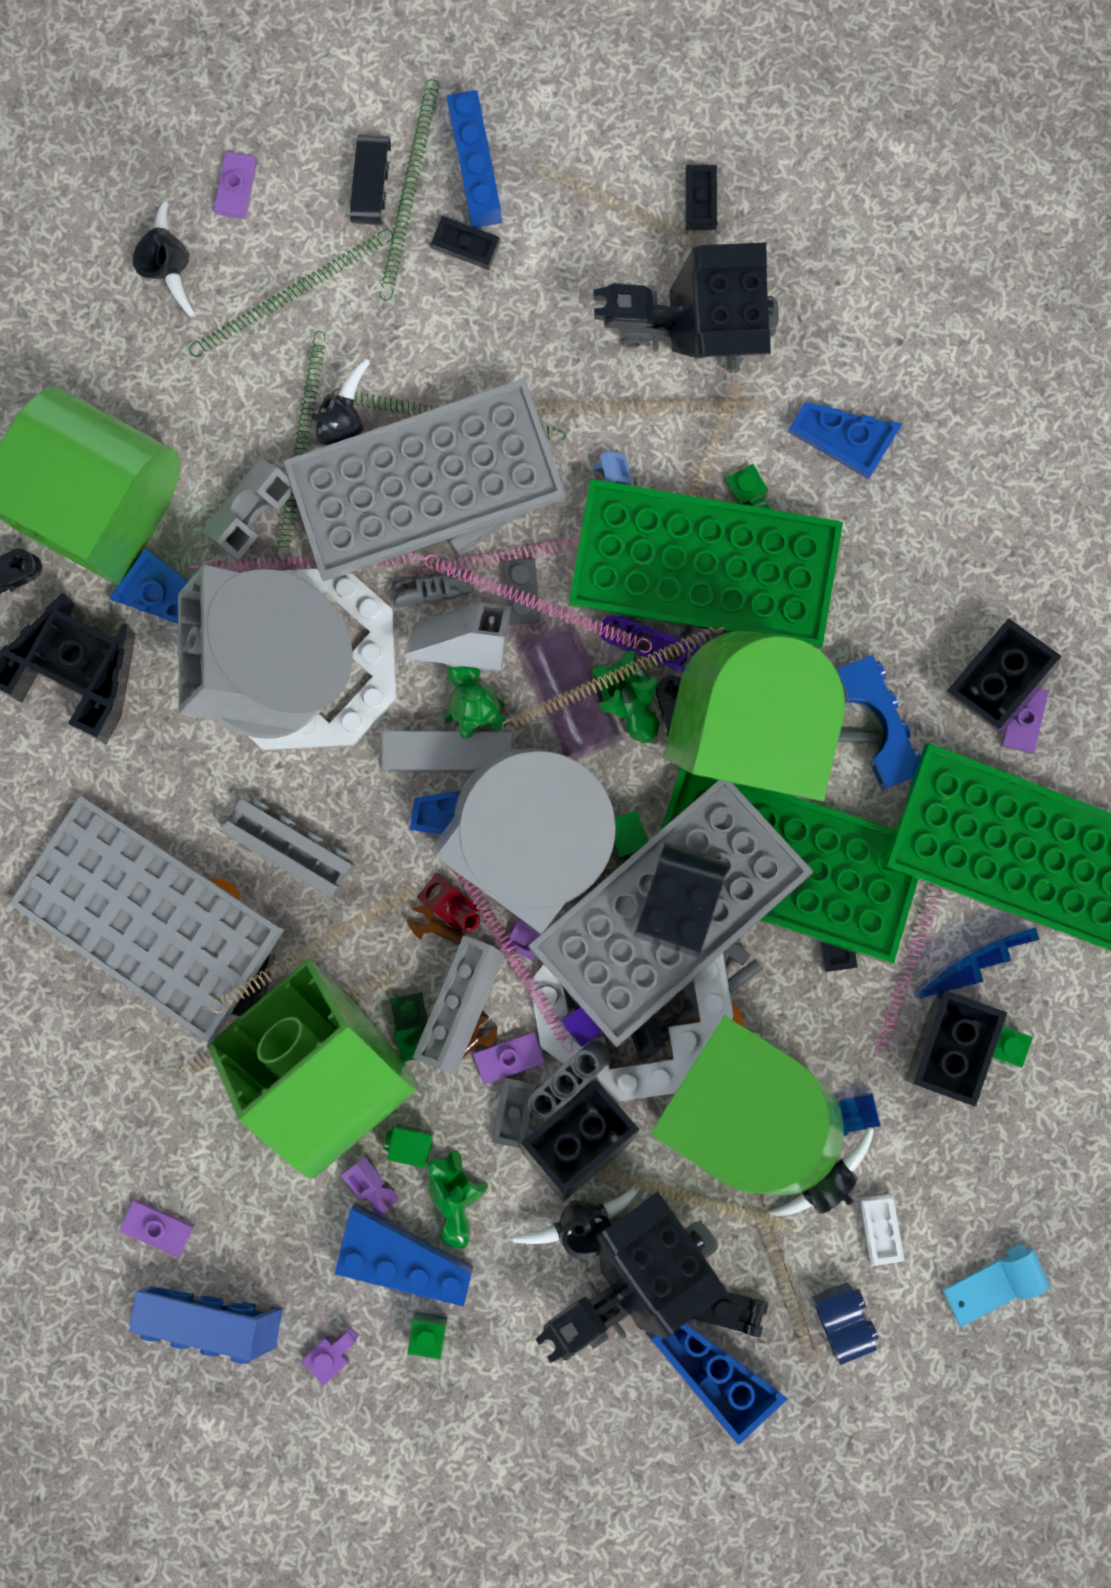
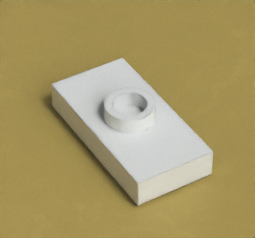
(881, 1229)

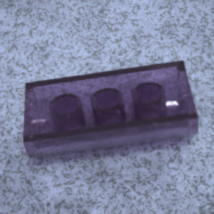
(557, 664)

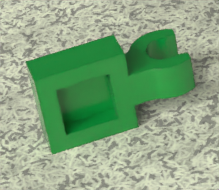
(748, 487)

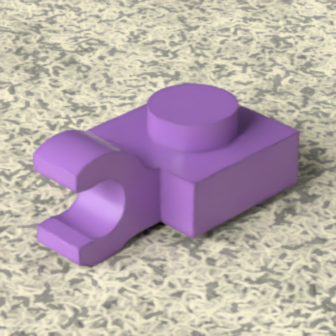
(367, 1184)
(329, 1357)

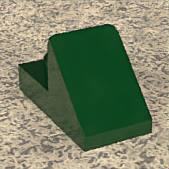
(410, 1022)

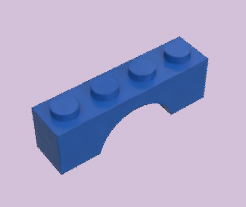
(474, 159)
(865, 686)

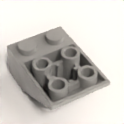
(463, 637)

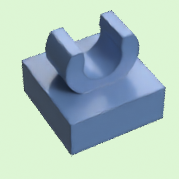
(614, 467)

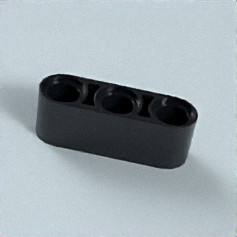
(369, 176)

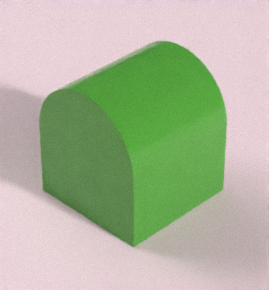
(84, 482)
(759, 714)
(310, 1070)
(753, 1116)

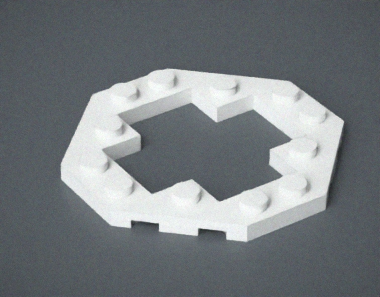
(373, 654)
(646, 1078)

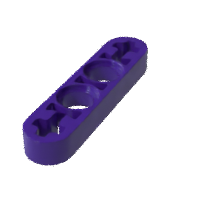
(659, 641)

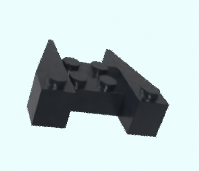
(75, 659)

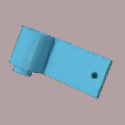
(997, 1284)

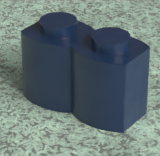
(844, 1322)

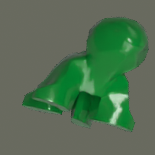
(630, 698)
(472, 702)
(452, 1194)

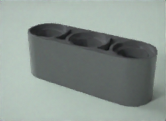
(557, 1087)

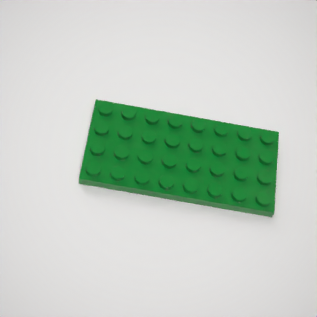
(705, 562)
(1006, 845)
(850, 893)

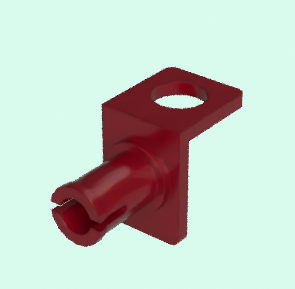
(450, 905)

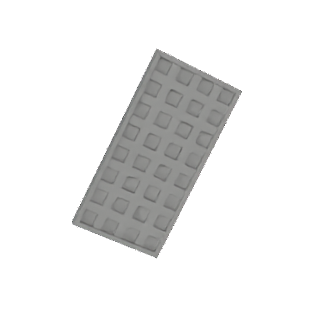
(146, 918)

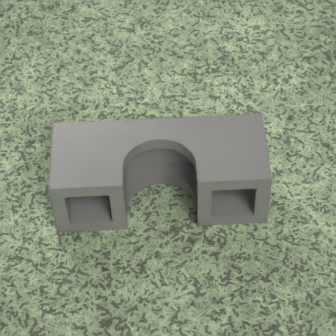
(259, 490)

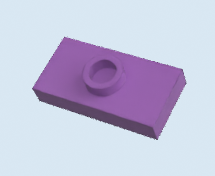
(235, 185)
(1025, 728)
(509, 1058)
(156, 1228)

